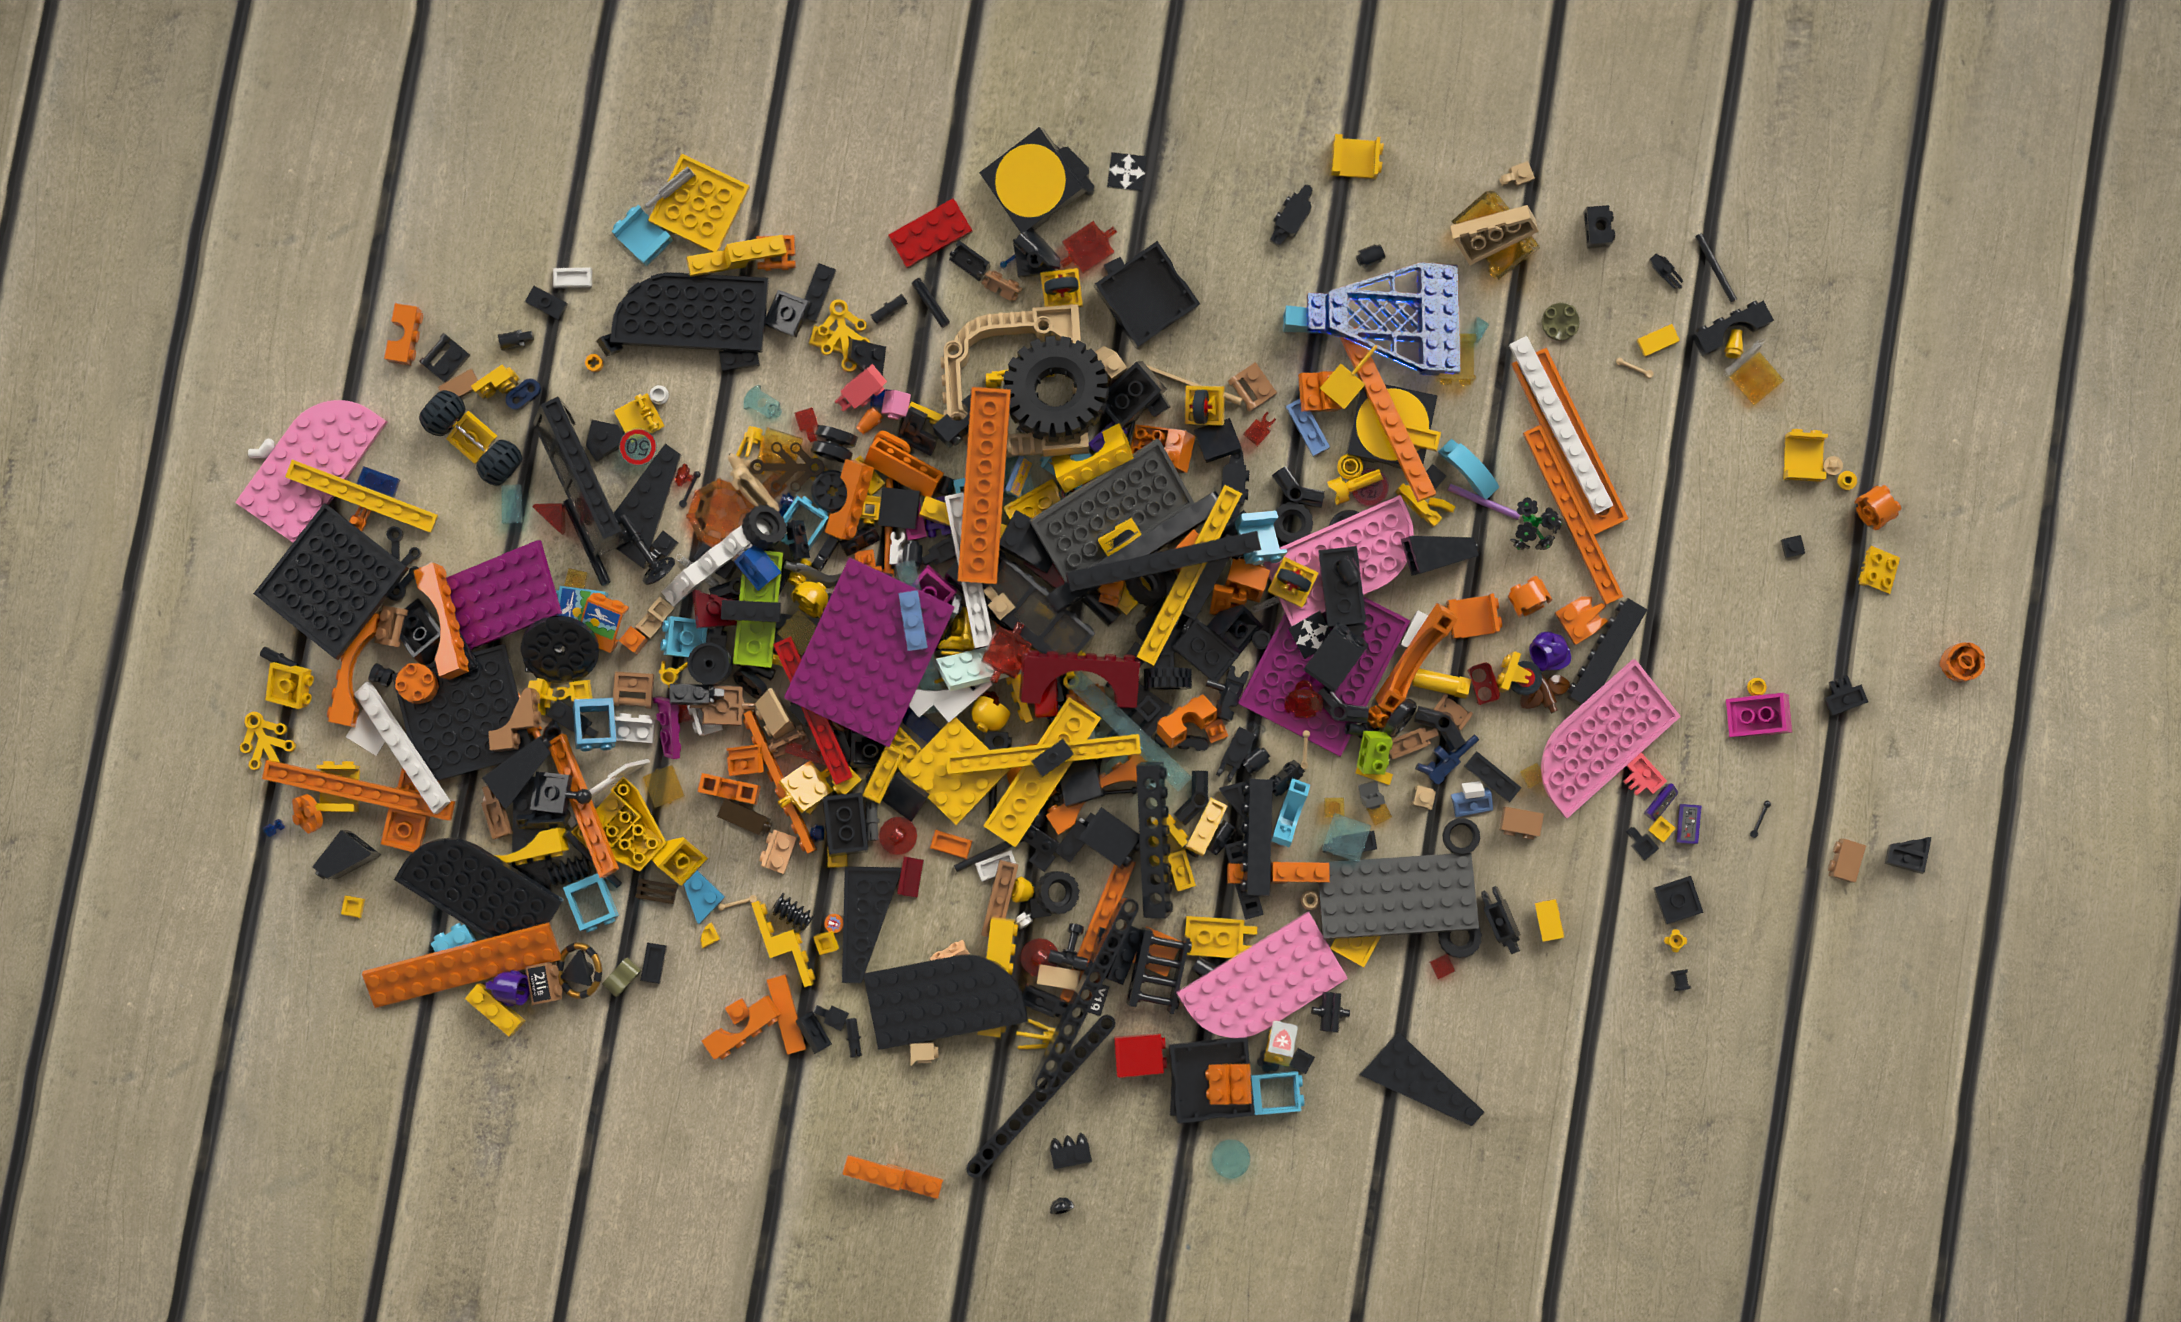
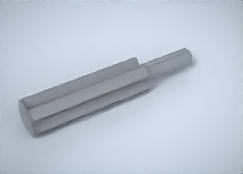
(671, 186)

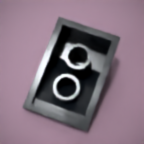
(1022, 542)
(420, 633)

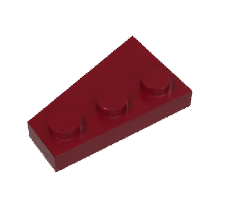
(708, 610)

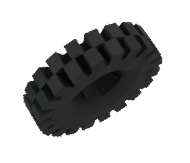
(1049, 359)

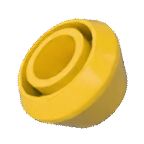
(1355, 467)
(1022, 890)

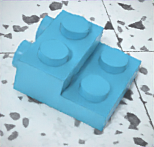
(681, 636)
(458, 936)

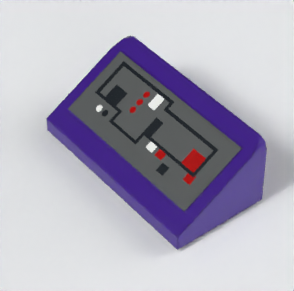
(1661, 802)
(1688, 823)

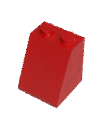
(1140, 1055)

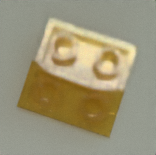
(1756, 378)
(771, 436)

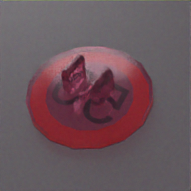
(1373, 493)

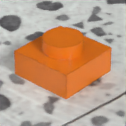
(738, 1011)

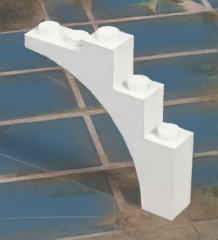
(709, 563)

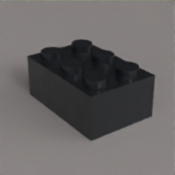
(1133, 394)
(845, 824)

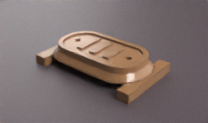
(1455, 710)

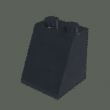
(1336, 657)
(1111, 838)
(344, 855)

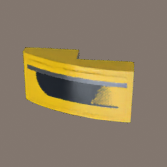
(1120, 537)

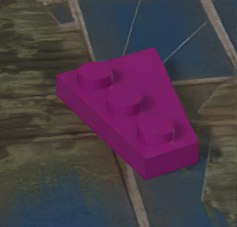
(670, 727)

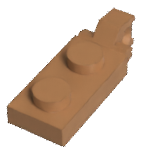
(1411, 742)
(495, 815)

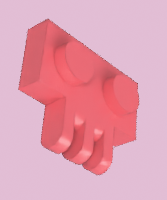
(1644, 775)

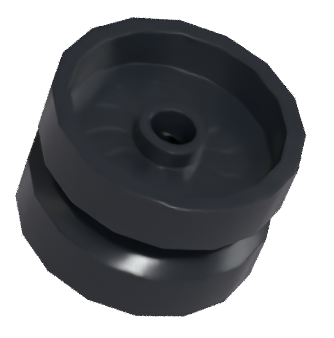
(833, 444)
(721, 666)

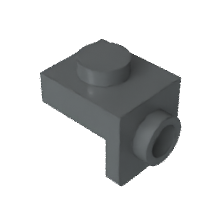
(1370, 795)

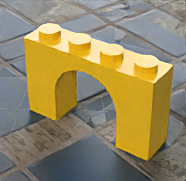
(1113, 454)

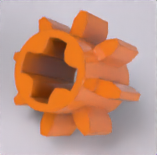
(1378, 716)

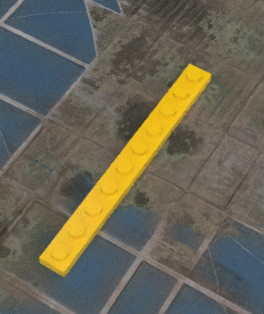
(1187, 578)
(1024, 755)

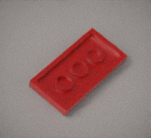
(930, 233)

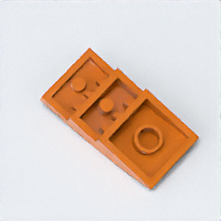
(404, 828)

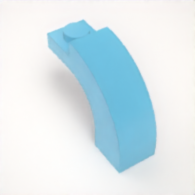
(1470, 467)
(1290, 813)

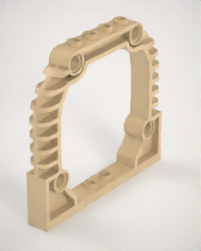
(1060, 322)

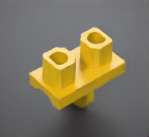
(545, 693)

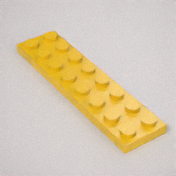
(1031, 790)

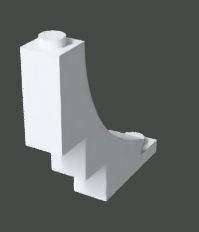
(947, 702)

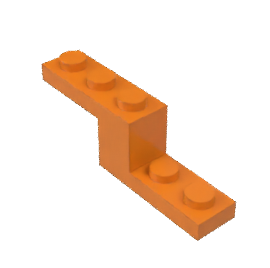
(1287, 872)
(892, 1176)

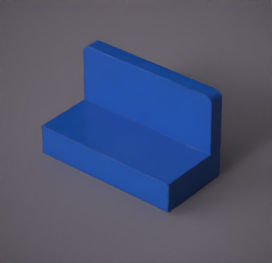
(757, 567)

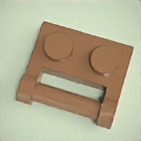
(1256, 382)
(390, 626)
(633, 683)

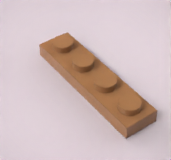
(1000, 893)

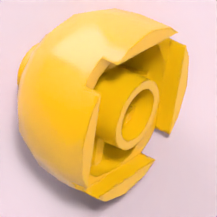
(811, 598)
(988, 715)

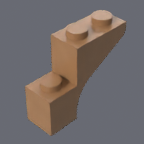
(524, 717)

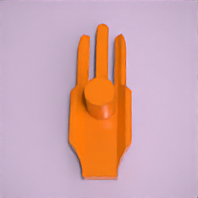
(358, 521)

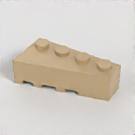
(1493, 232)

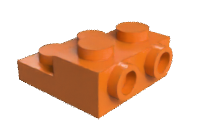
(1311, 395)
(1229, 1084)

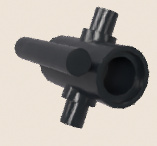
(1330, 1012)

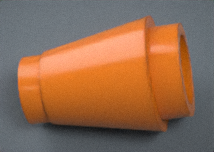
(869, 420)

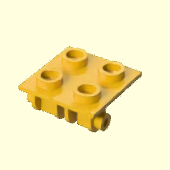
(639, 414)
(1879, 569)

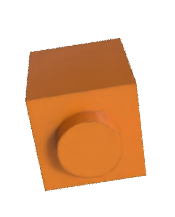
(633, 640)

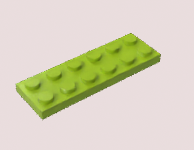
(755, 638)

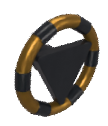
(579, 970)

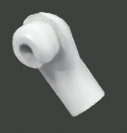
(264, 451)

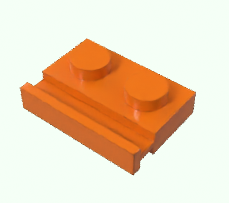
(745, 760)

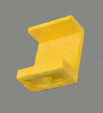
(1356, 157)
(1804, 455)
(335, 803)

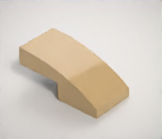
(654, 618)
(1058, 977)

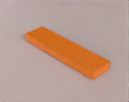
(784, 1002)

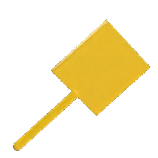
(1343, 384)

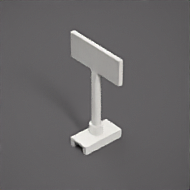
(626, 769)

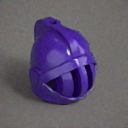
(1550, 651)
(506, 985)

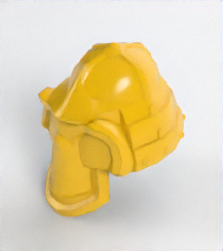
(961, 634)

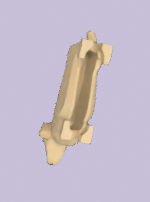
(748, 483)

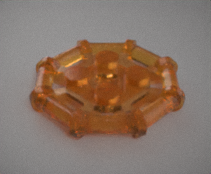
(710, 508)

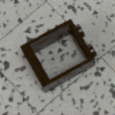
(744, 818)

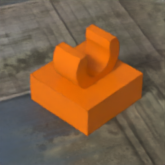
(866, 557)
(1216, 731)

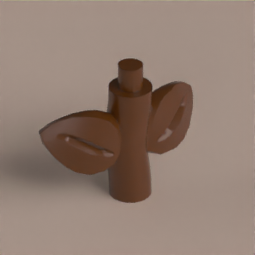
(1551, 687)

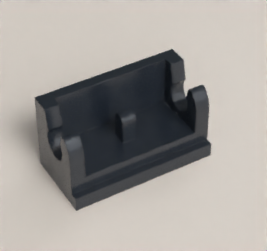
(969, 261)

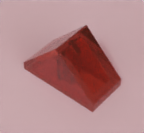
(554, 514)

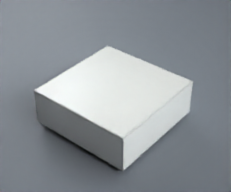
(1473, 790)

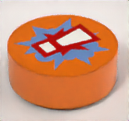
(834, 923)

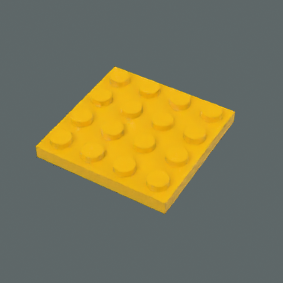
(702, 206)
(952, 792)

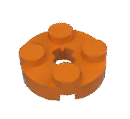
(306, 813)

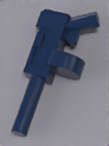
(1447, 762)

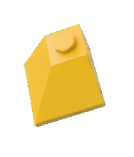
(679, 859)

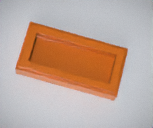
(951, 844)

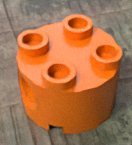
(1877, 507)
(1529, 597)
(1962, 662)
(416, 683)

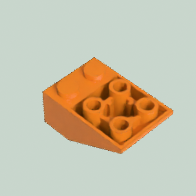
(1175, 442)

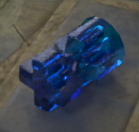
(270, 829)

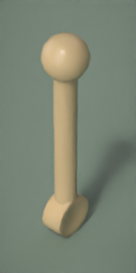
(1648, 374)
(1304, 764)
(721, 906)

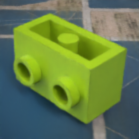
(1374, 752)

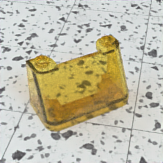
(1510, 257)

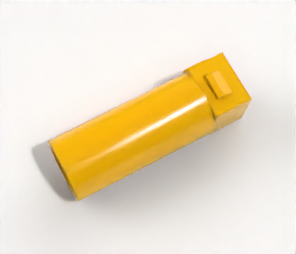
(1442, 683)

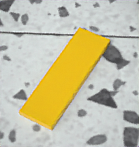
(1386, 779)

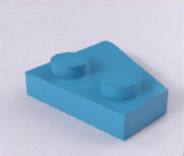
(702, 896)

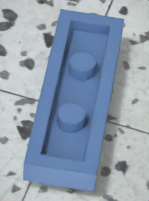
(1308, 428)
(913, 620)

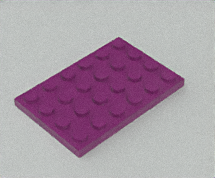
(503, 595)

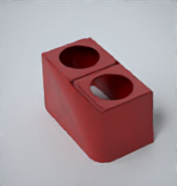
(1486, 667)
(1049, 702)

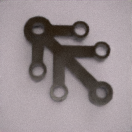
(790, 467)

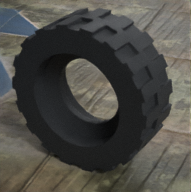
(1293, 509)
(773, 518)
(1142, 594)
(1071, 892)
(1460, 951)

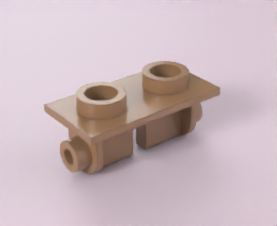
(995, 281)
(778, 746)

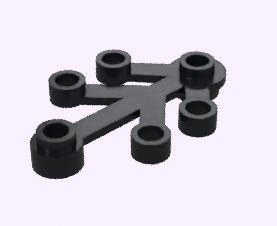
(395, 551)

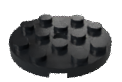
(559, 631)

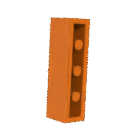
(903, 467)

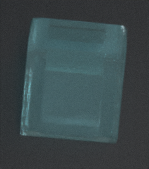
(1480, 327)

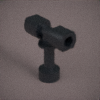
(1069, 956)

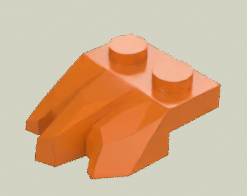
(1581, 618)

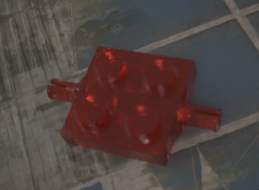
(1088, 247)
(1005, 652)

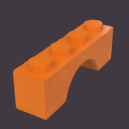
(857, 481)
(721, 1041)

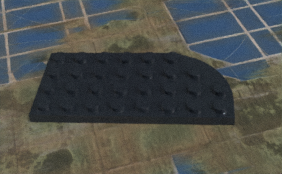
(693, 312)
(477, 887)
(942, 999)

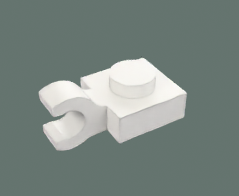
(896, 551)

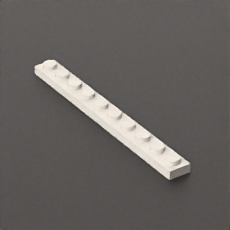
(1561, 425)

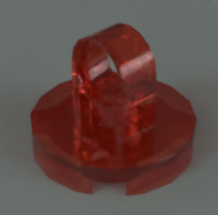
(1303, 702)
(898, 835)
(1036, 954)

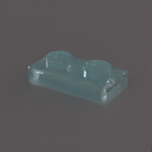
(512, 504)

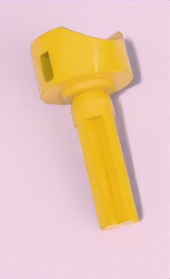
(1342, 489)

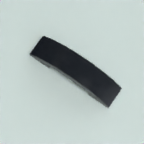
(1250, 905)

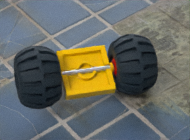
(470, 437)

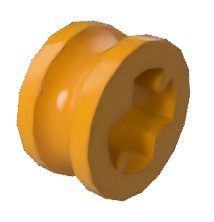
(590, 358)

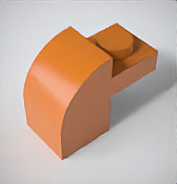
(1112, 593)

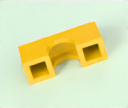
(500, 1015)

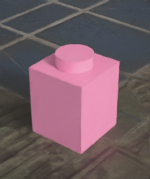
(895, 404)

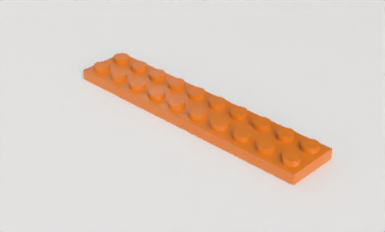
(984, 485)
(1608, 517)
(461, 965)

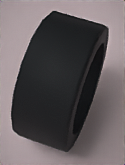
(1475, 832)

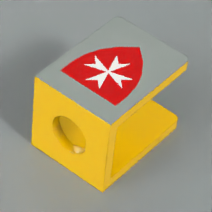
(1281, 1043)

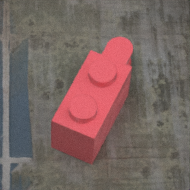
(861, 388)

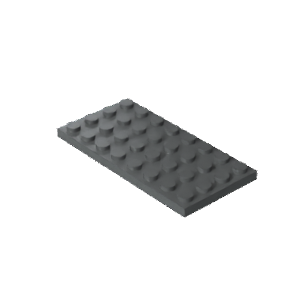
(1140, 489)
(1399, 896)

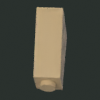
(1113, 364)

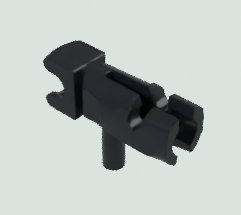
(1229, 692)

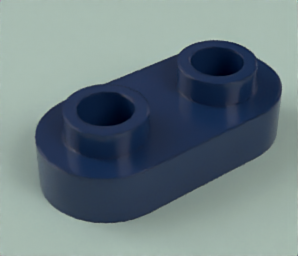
(522, 392)

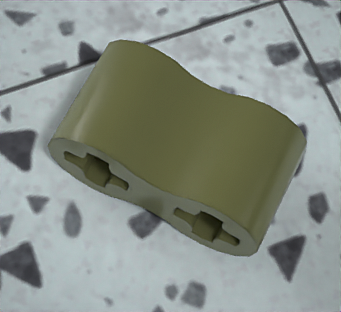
(621, 977)

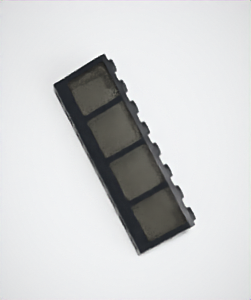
(578, 478)
(1042, 626)

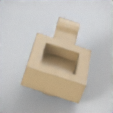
(1518, 174)
(1000, 603)

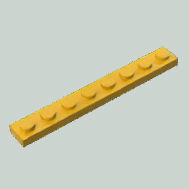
(361, 496)

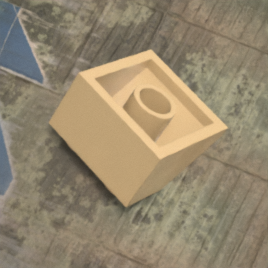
(774, 714)

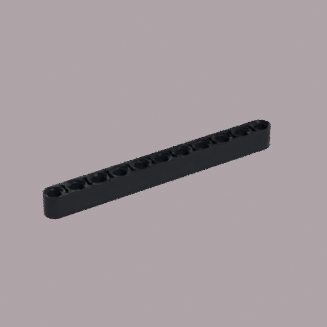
(1146, 544)
(1084, 1004)
(1034, 1102)

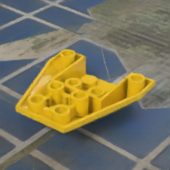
(628, 826)

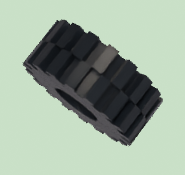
(1167, 678)

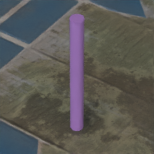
(1487, 503)

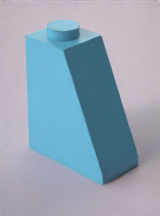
(1296, 320)

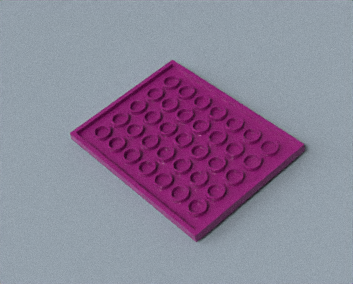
(859, 654)
(1284, 665)

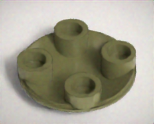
(1560, 321)

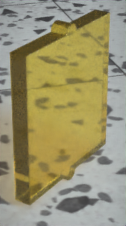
(800, 630)
(663, 786)

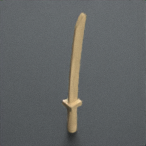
(1231, 398)

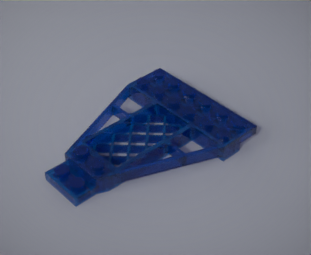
(1436, 312)

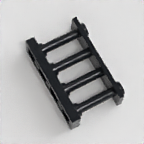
(1144, 958)

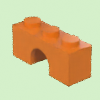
(403, 350)
(1197, 711)
(729, 789)

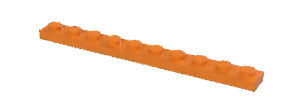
(1390, 422)
(1573, 514)
(352, 789)

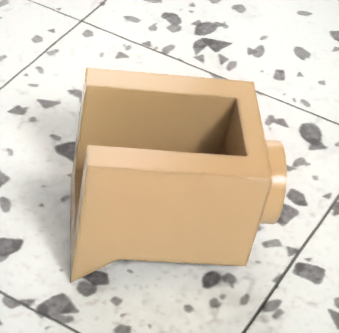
(1424, 797)
(923, 1052)

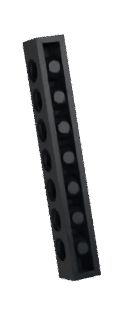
(1151, 906)

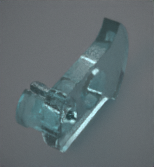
(752, 398)

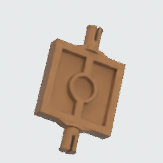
(725, 711)

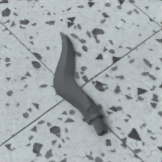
(813, 574)

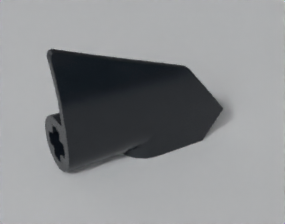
(1037, 250)

